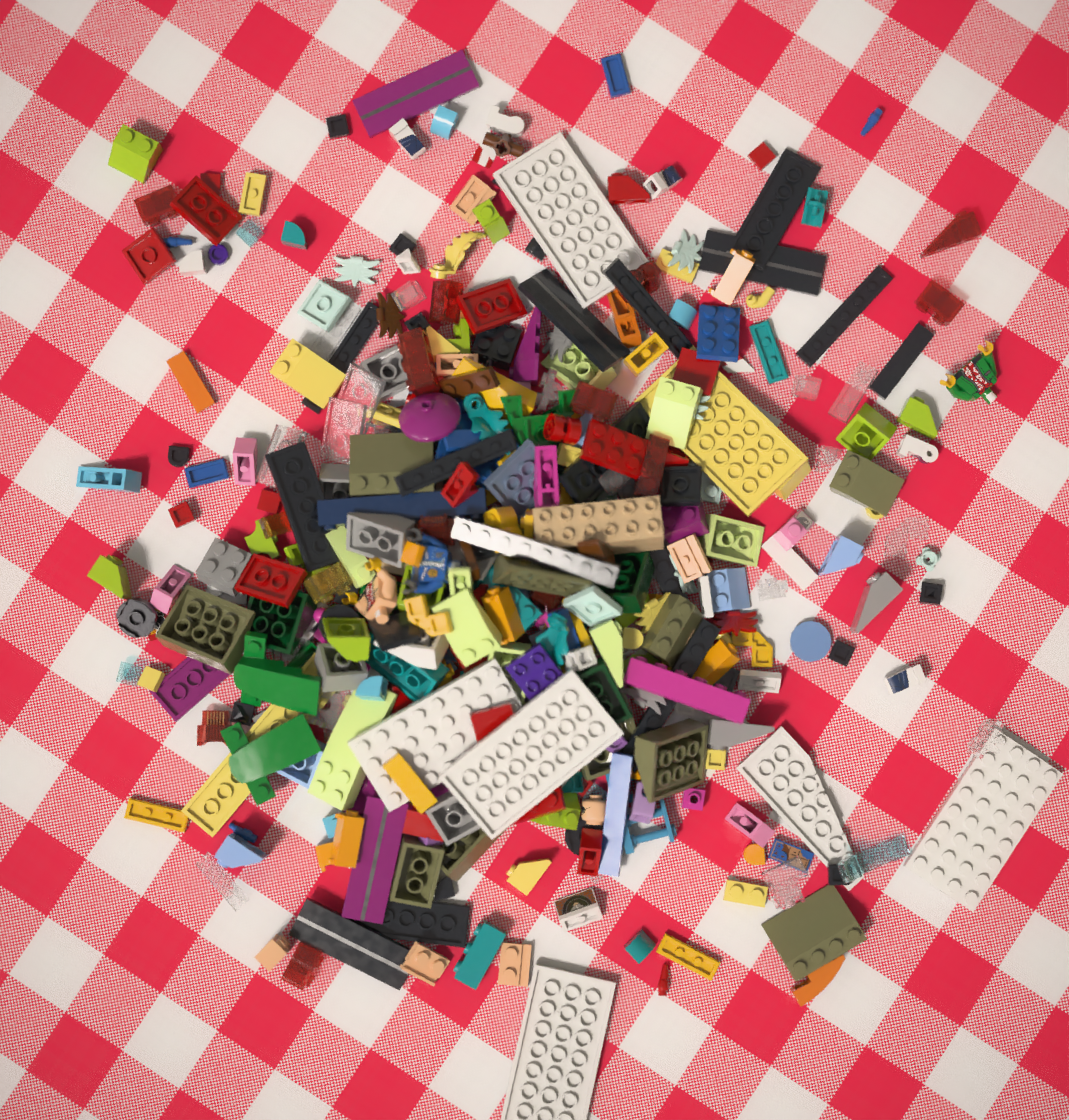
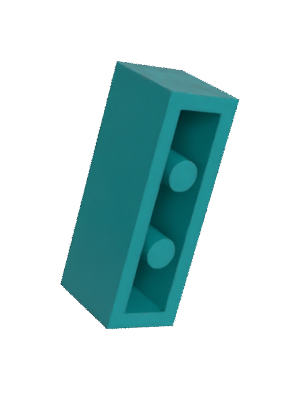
(479, 954)

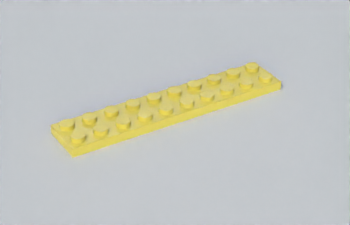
(222, 792)

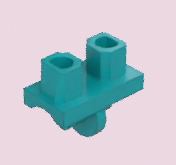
(814, 207)

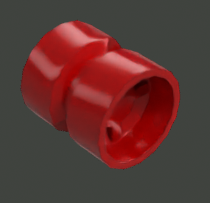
(562, 429)

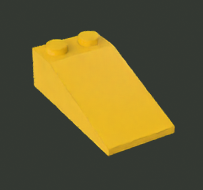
(506, 388)

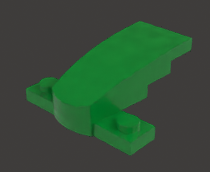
(272, 681)
(268, 753)

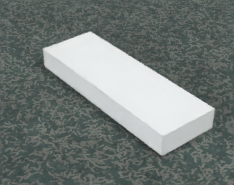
(790, 563)

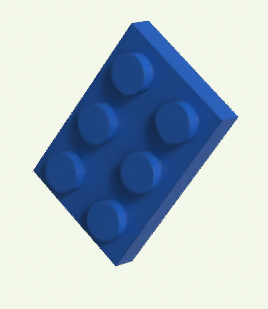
(718, 333)

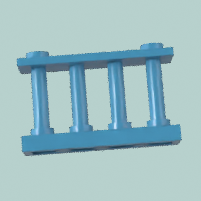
(631, 841)

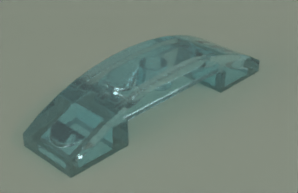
(872, 858)

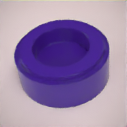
(218, 254)

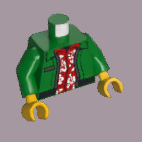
(974, 377)

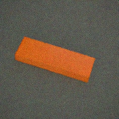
(190, 382)

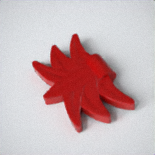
(735, 622)

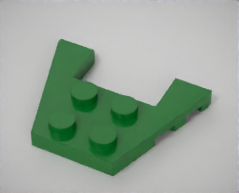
(532, 426)

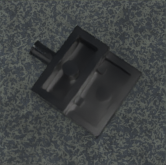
(497, 346)

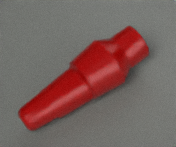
(663, 983)

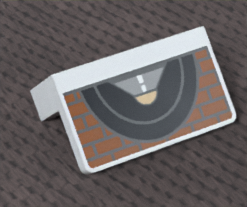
(578, 910)

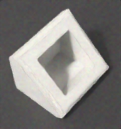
(407, 262)

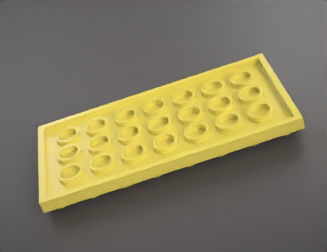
(736, 445)

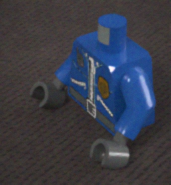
(433, 566)

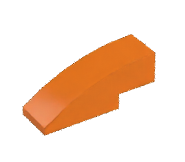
(624, 320)
(817, 981)

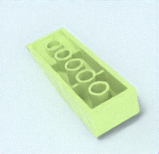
(339, 771)

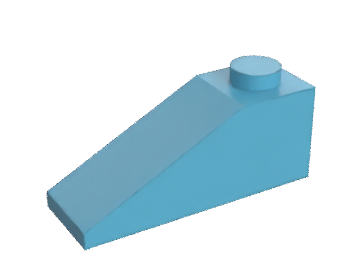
(109, 479)

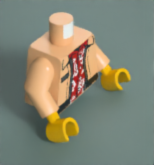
(378, 597)

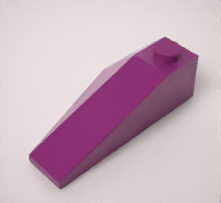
(527, 357)

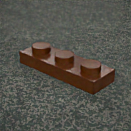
(470, 382)

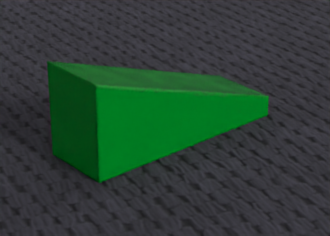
(303, 655)

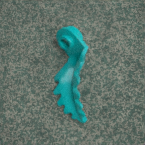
(482, 418)
(555, 638)

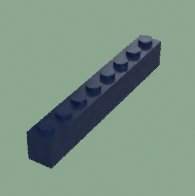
(334, 511)

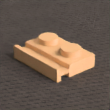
(470, 196)
(689, 558)
(424, 963)
(514, 964)

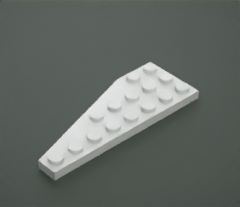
(794, 790)

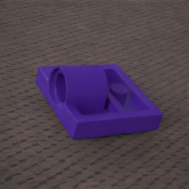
(534, 670)

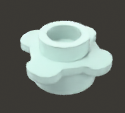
(929, 565)

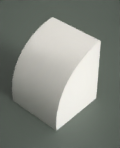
(193, 264)

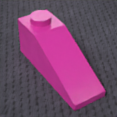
(545, 477)

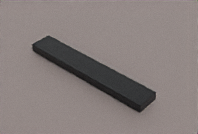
(646, 307)
(844, 316)
(351, 345)
(445, 466)

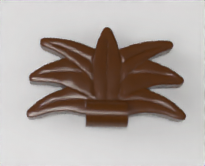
(388, 316)

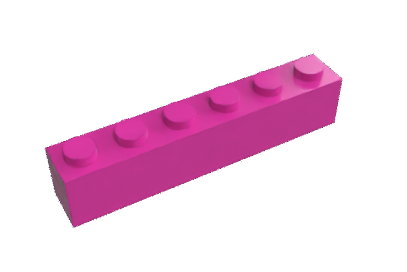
(686, 691)

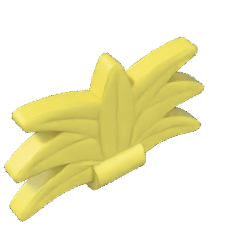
(650, 612)

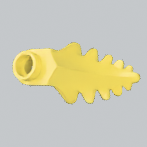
(455, 254)

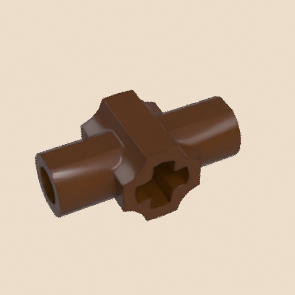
(496, 142)

